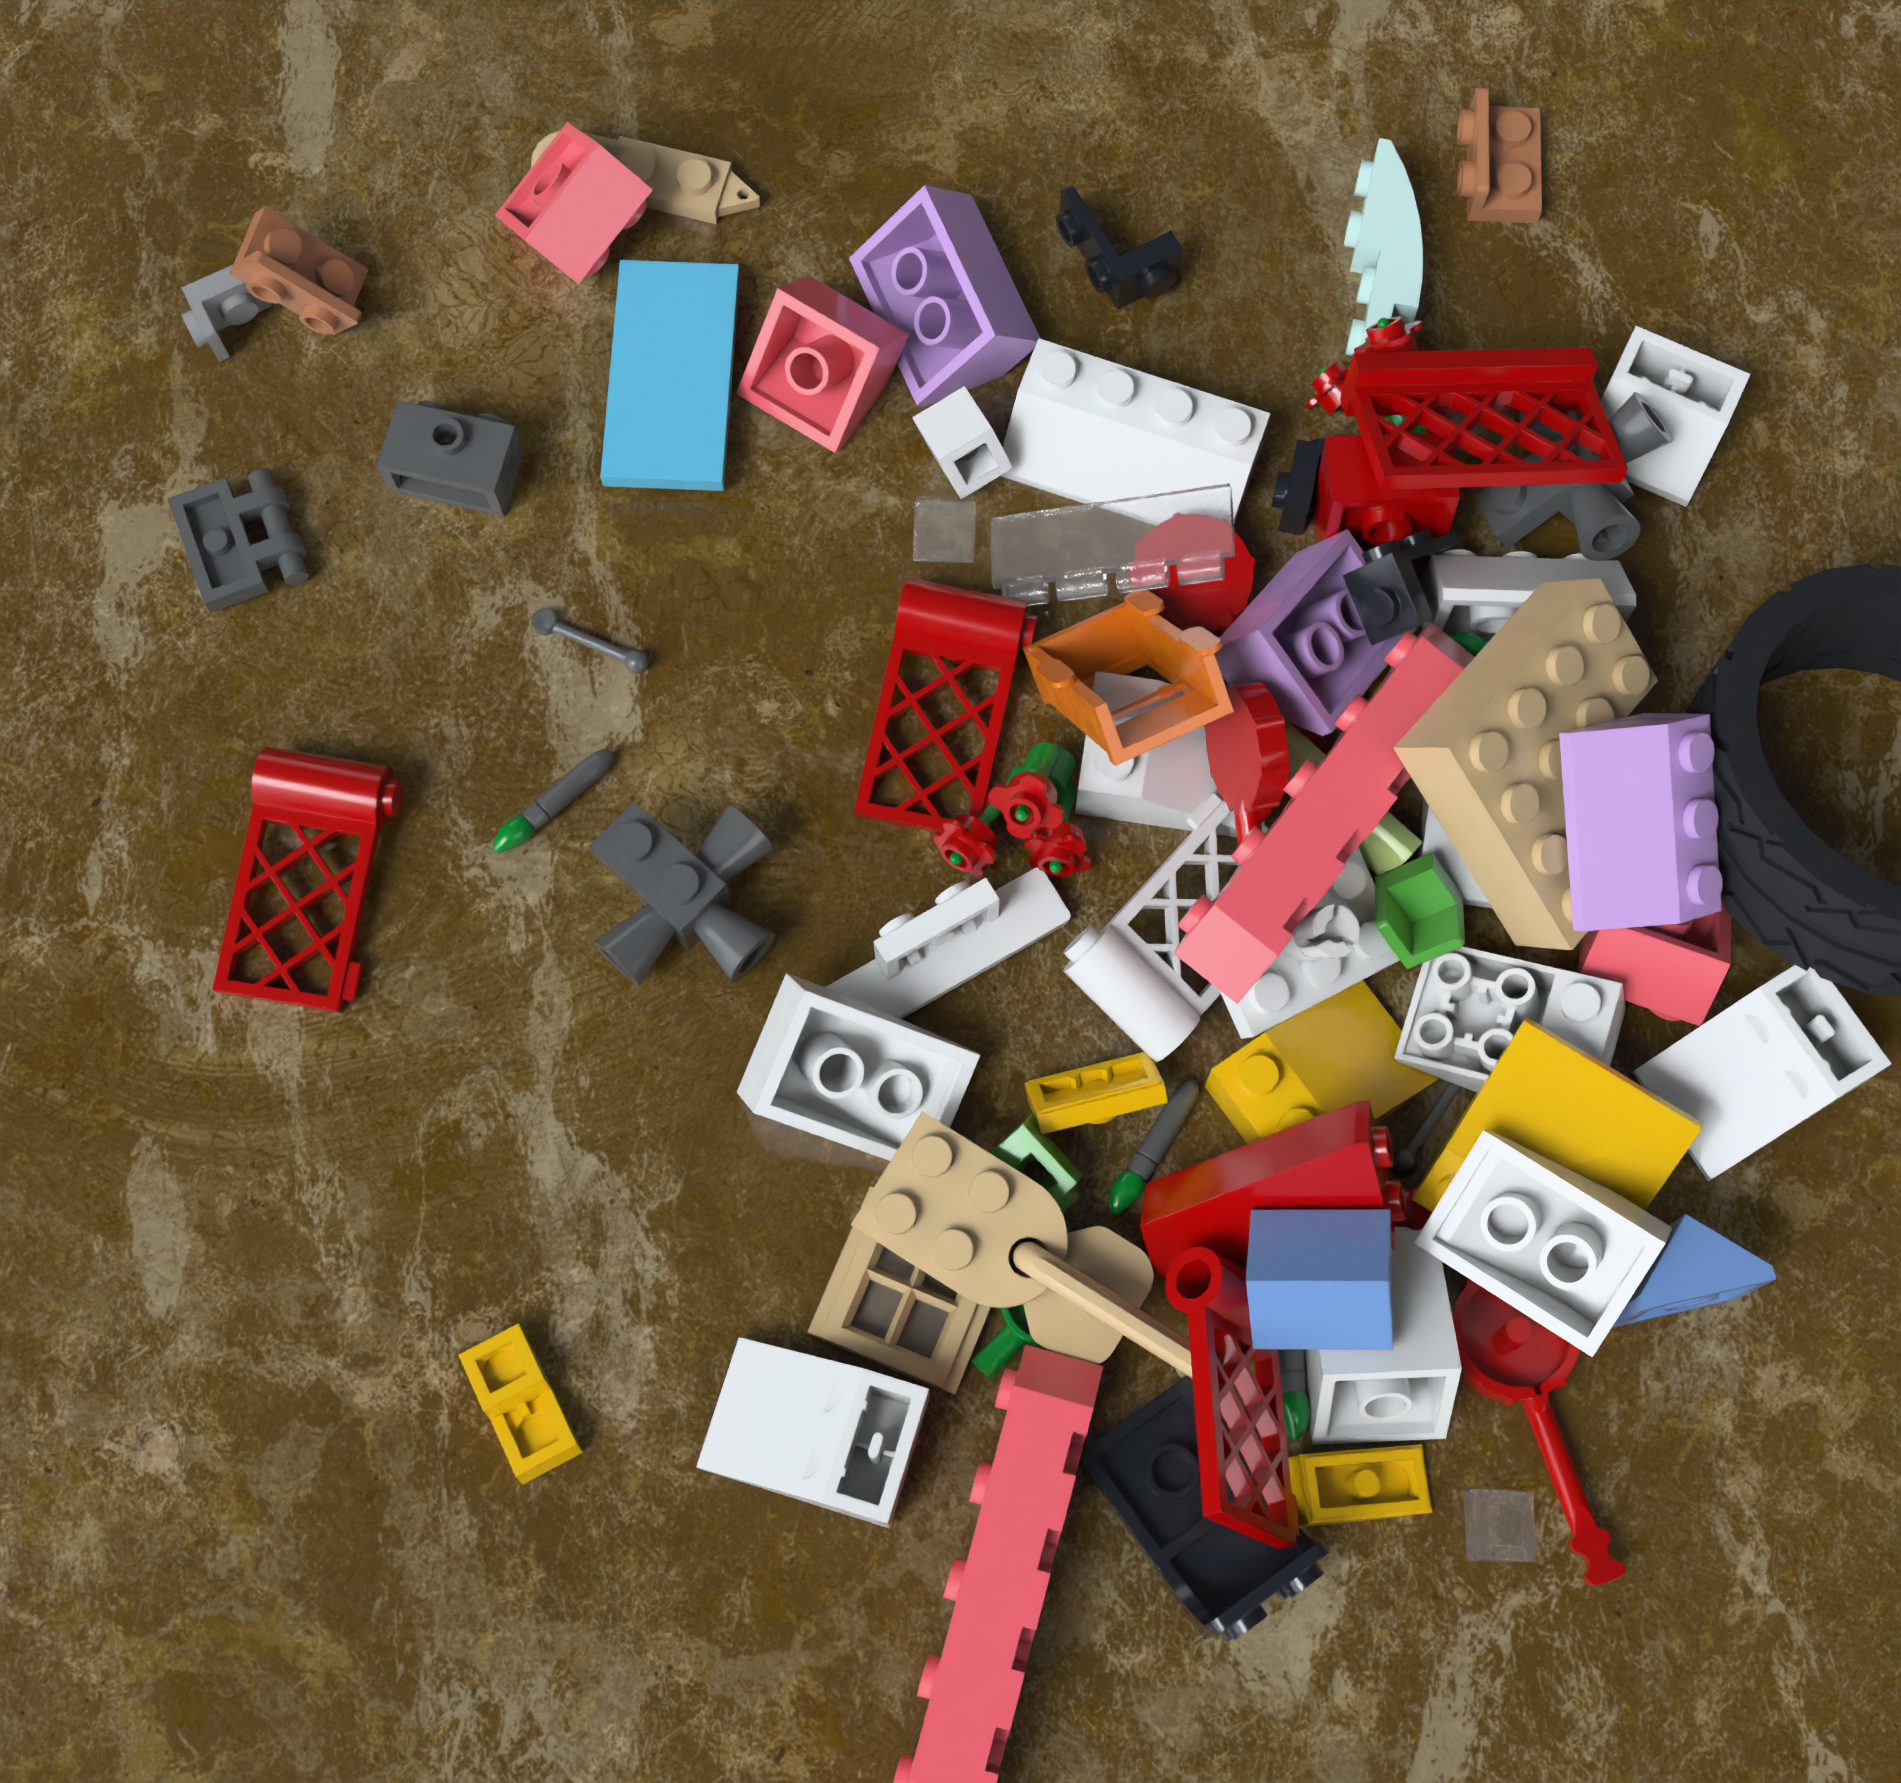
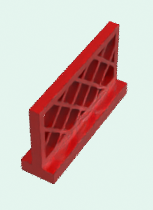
(1481, 388)

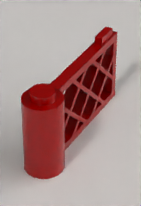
(958, 629)
(324, 797)
(1217, 1309)

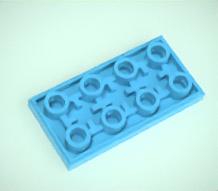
(671, 375)

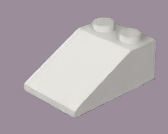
(1154, 787)
(851, 1070)
(1544, 1239)

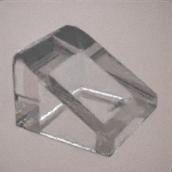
(944, 529)
(1499, 1526)

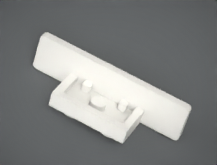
(954, 942)

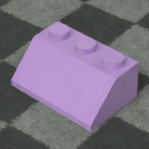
(947, 288)
(1307, 637)
(1641, 821)

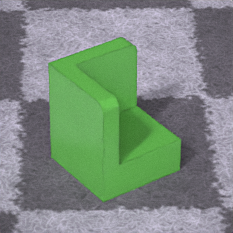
(1419, 911)

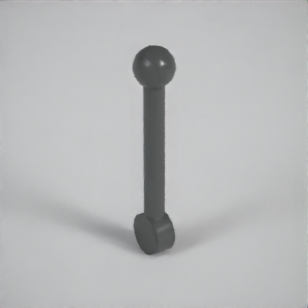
(546, 623)
(1405, 1159)

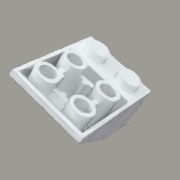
(1476, 1001)
(1764, 1066)
(815, 1430)

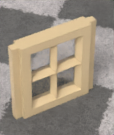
(898, 1315)

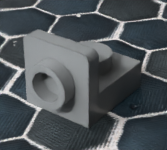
(218, 303)

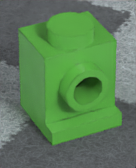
(1029, 1145)

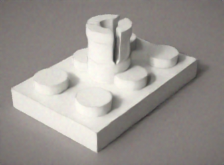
(1327, 954)

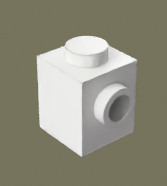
(962, 442)

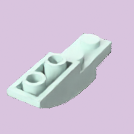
(1385, 243)

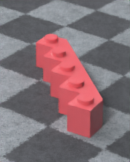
(1323, 823)
(1006, 1571)

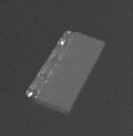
(1118, 536)

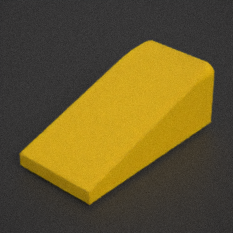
(1359, 1485)

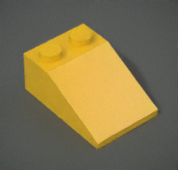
(1315, 1065)

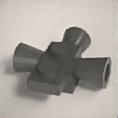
(1596, 509)
(681, 892)

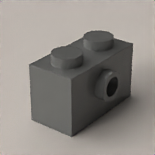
(451, 457)

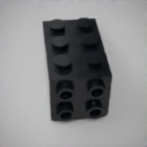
(1154, 1486)

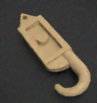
(680, 180)

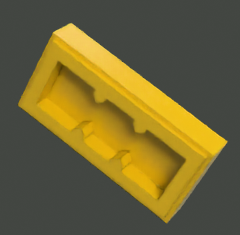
(1095, 1092)

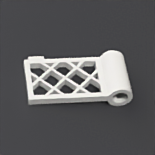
(1128, 974)

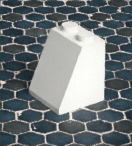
(1400, 1390)

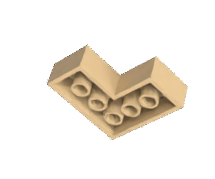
(1493, 748)

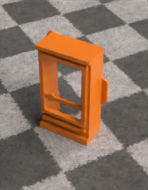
(1119, 644)

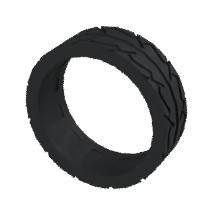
(1774, 868)

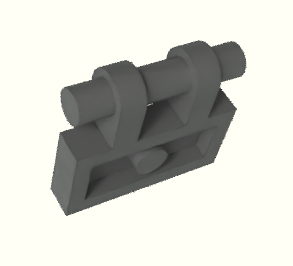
(219, 545)

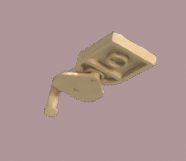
(962, 1213)

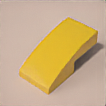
(520, 1404)

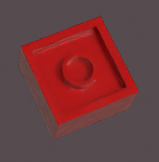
(1351, 499)

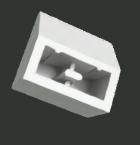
(1691, 398)

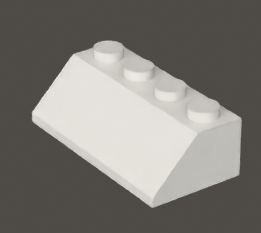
(1124, 433)

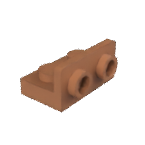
(1502, 161)
(300, 273)

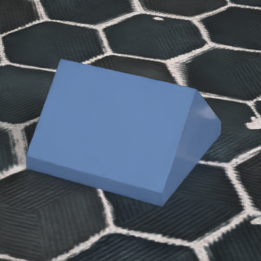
(1694, 1272)
(1320, 1279)

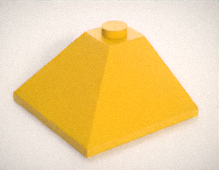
(1571, 1113)

